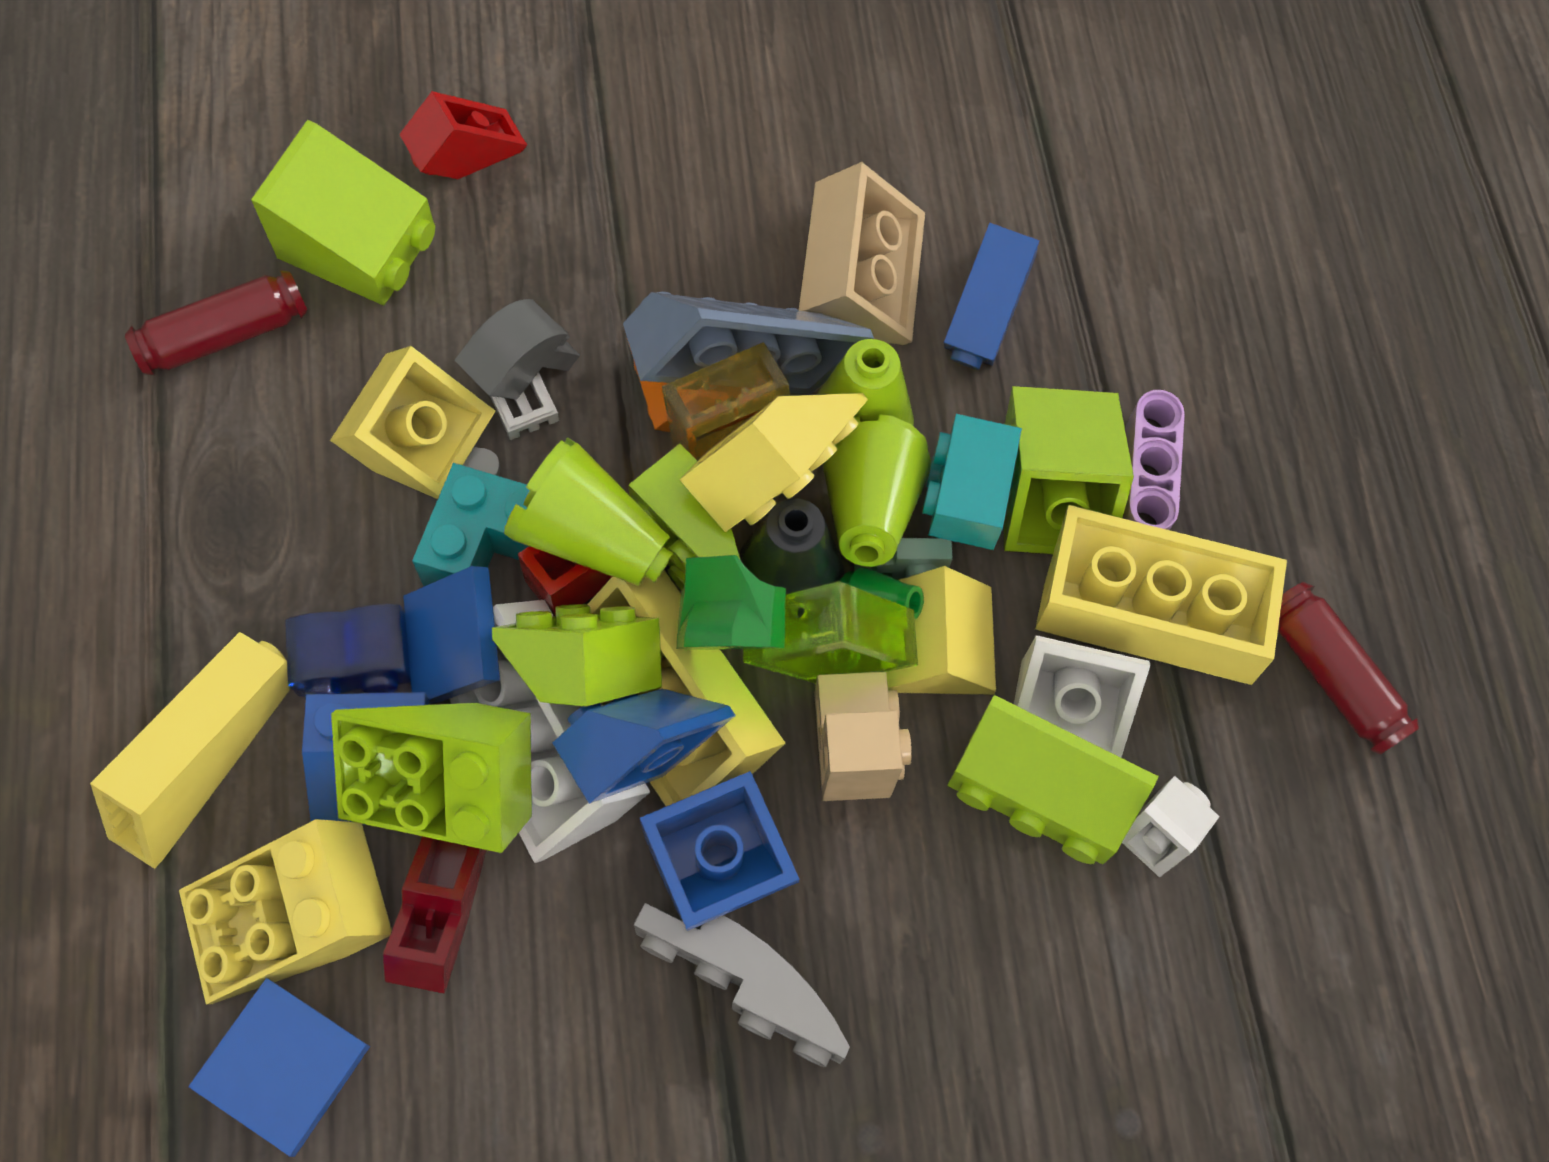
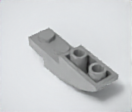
(770, 989)

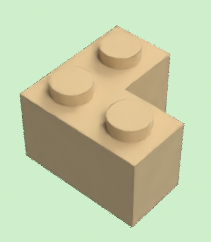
(859, 736)

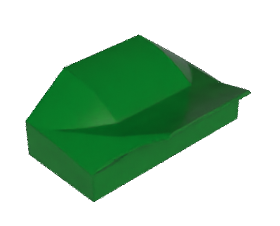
(728, 607)

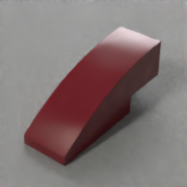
(432, 914)

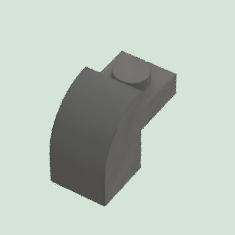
(514, 348)

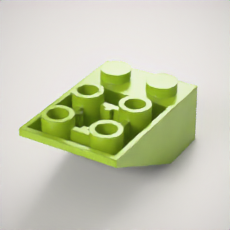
(679, 513)
(436, 771)

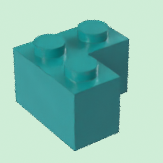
(971, 481)
(468, 524)

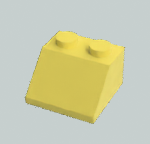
(413, 422)

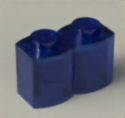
(348, 651)

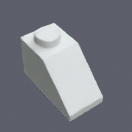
(1170, 826)

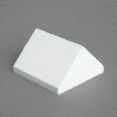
(1082, 690)

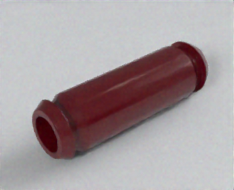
(215, 322)
(1344, 669)

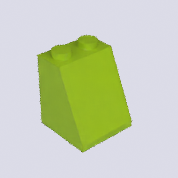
(342, 216)
(1067, 455)

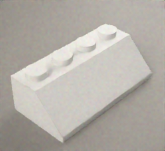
(558, 806)

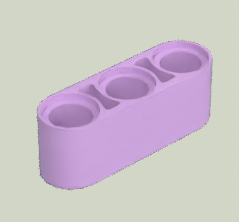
(1159, 449)

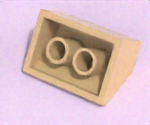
(863, 254)

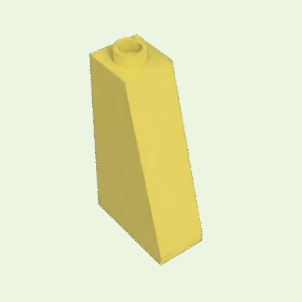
(189, 748)

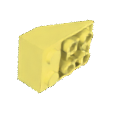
(771, 455)
(285, 909)

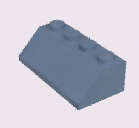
(685, 334)

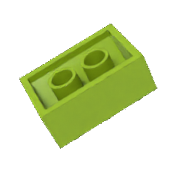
(1051, 782)

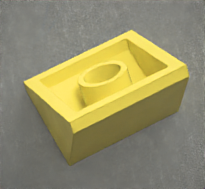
(951, 637)

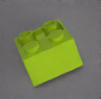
(583, 655)

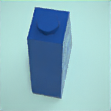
(990, 296)

